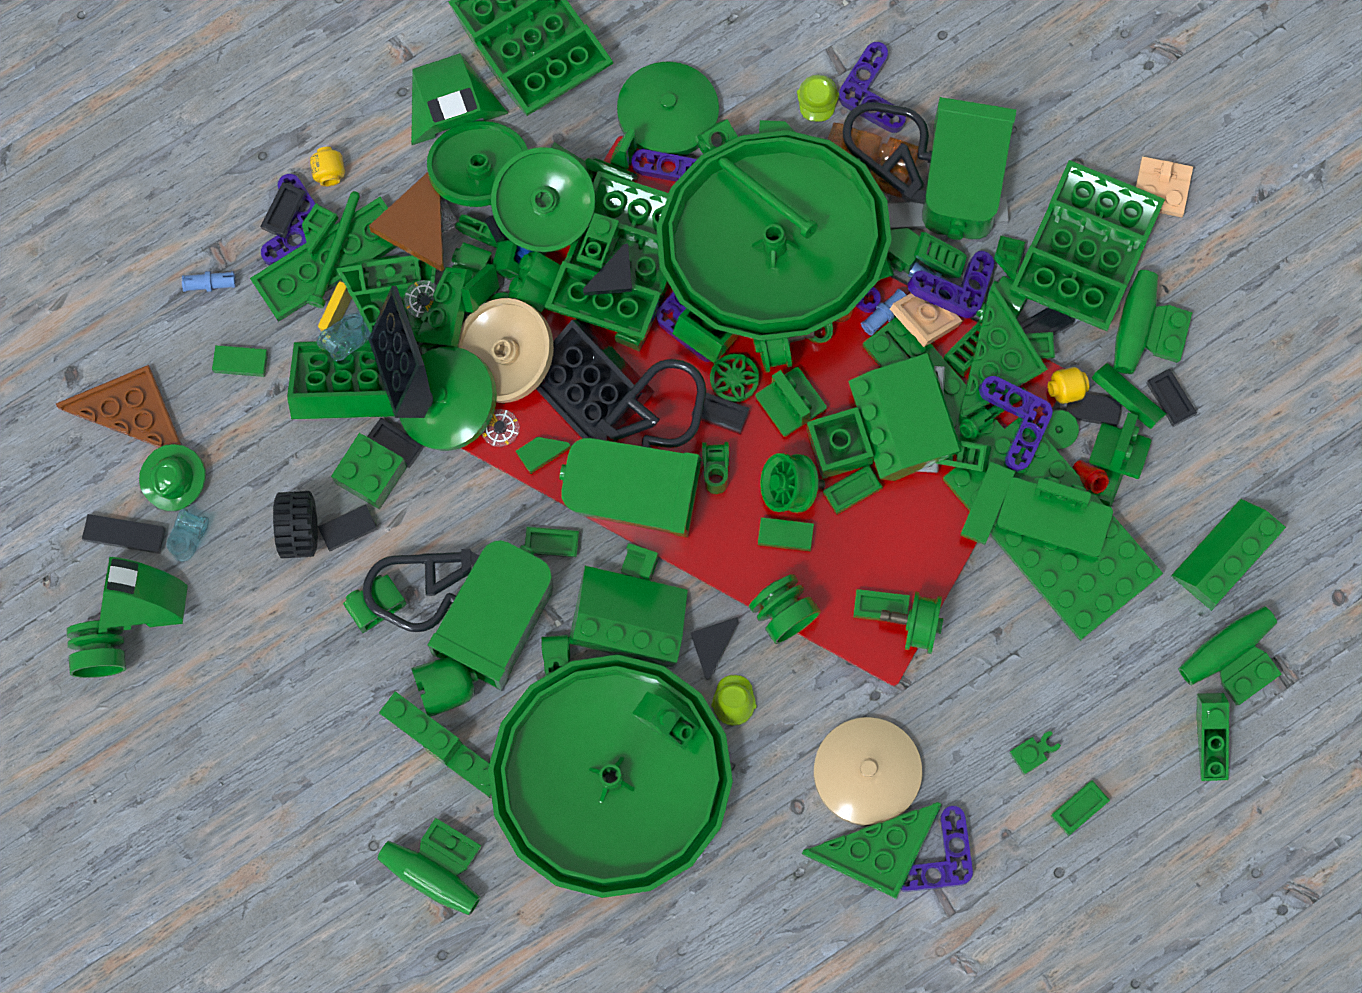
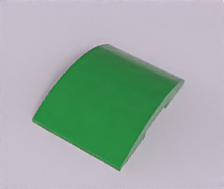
(532, 46)
(1087, 245)
(627, 313)

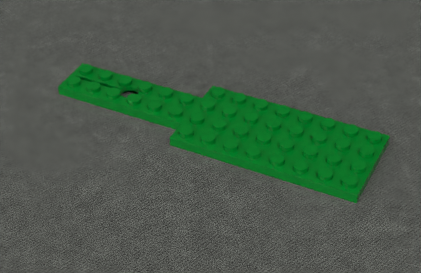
(1075, 585)

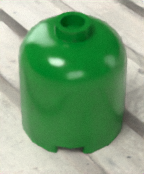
(445, 684)

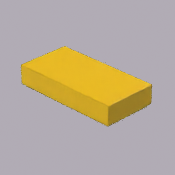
(336, 307)

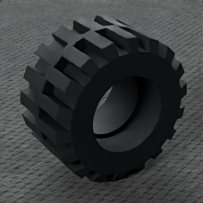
(295, 524)

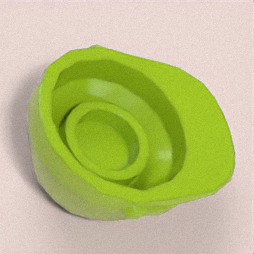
(817, 98)
(734, 700)

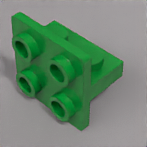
(790, 401)
(1121, 448)

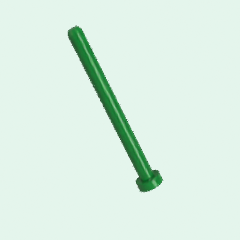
(807, 228)
(317, 298)

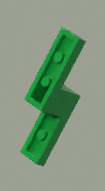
(438, 741)

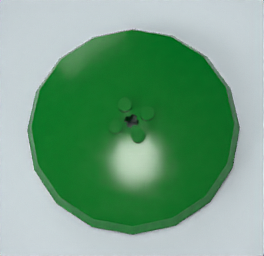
(747, 263)
(554, 787)

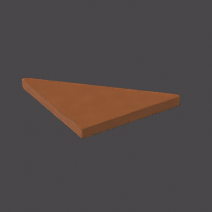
(415, 223)
(127, 405)

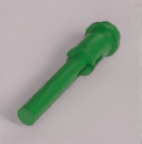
(970, 427)

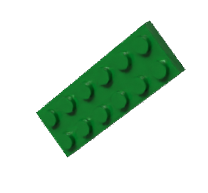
(295, 276)

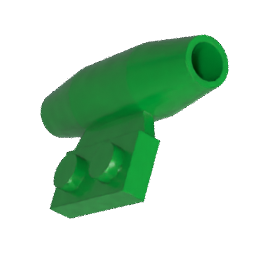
(1145, 325)
(1233, 654)
(435, 868)

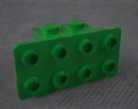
(1055, 515)

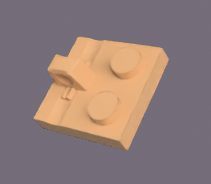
(1167, 181)
(924, 319)

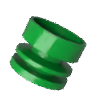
(782, 605)
(96, 650)

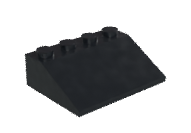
(400, 360)
(588, 379)

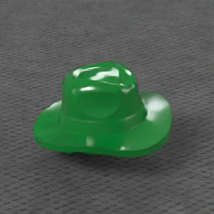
(172, 477)

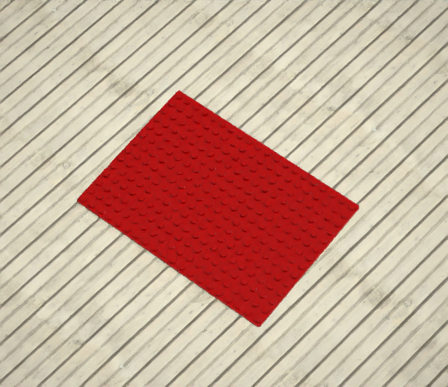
(887, 543)

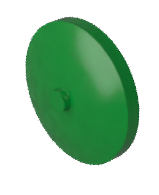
(667, 107)
(468, 158)
(543, 199)
(462, 400)

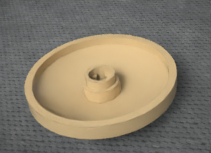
(512, 343)
(867, 771)

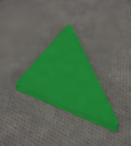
(1000, 352)
(879, 853)

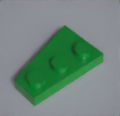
(445, 317)

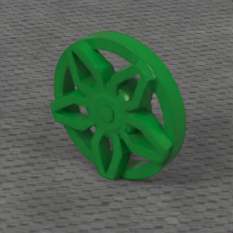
(734, 377)

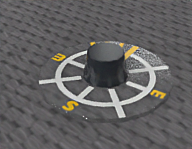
(419, 297)
(501, 429)

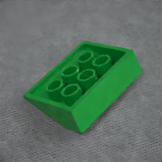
(334, 388)
(905, 417)
(629, 616)

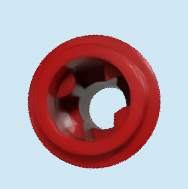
(1091, 476)

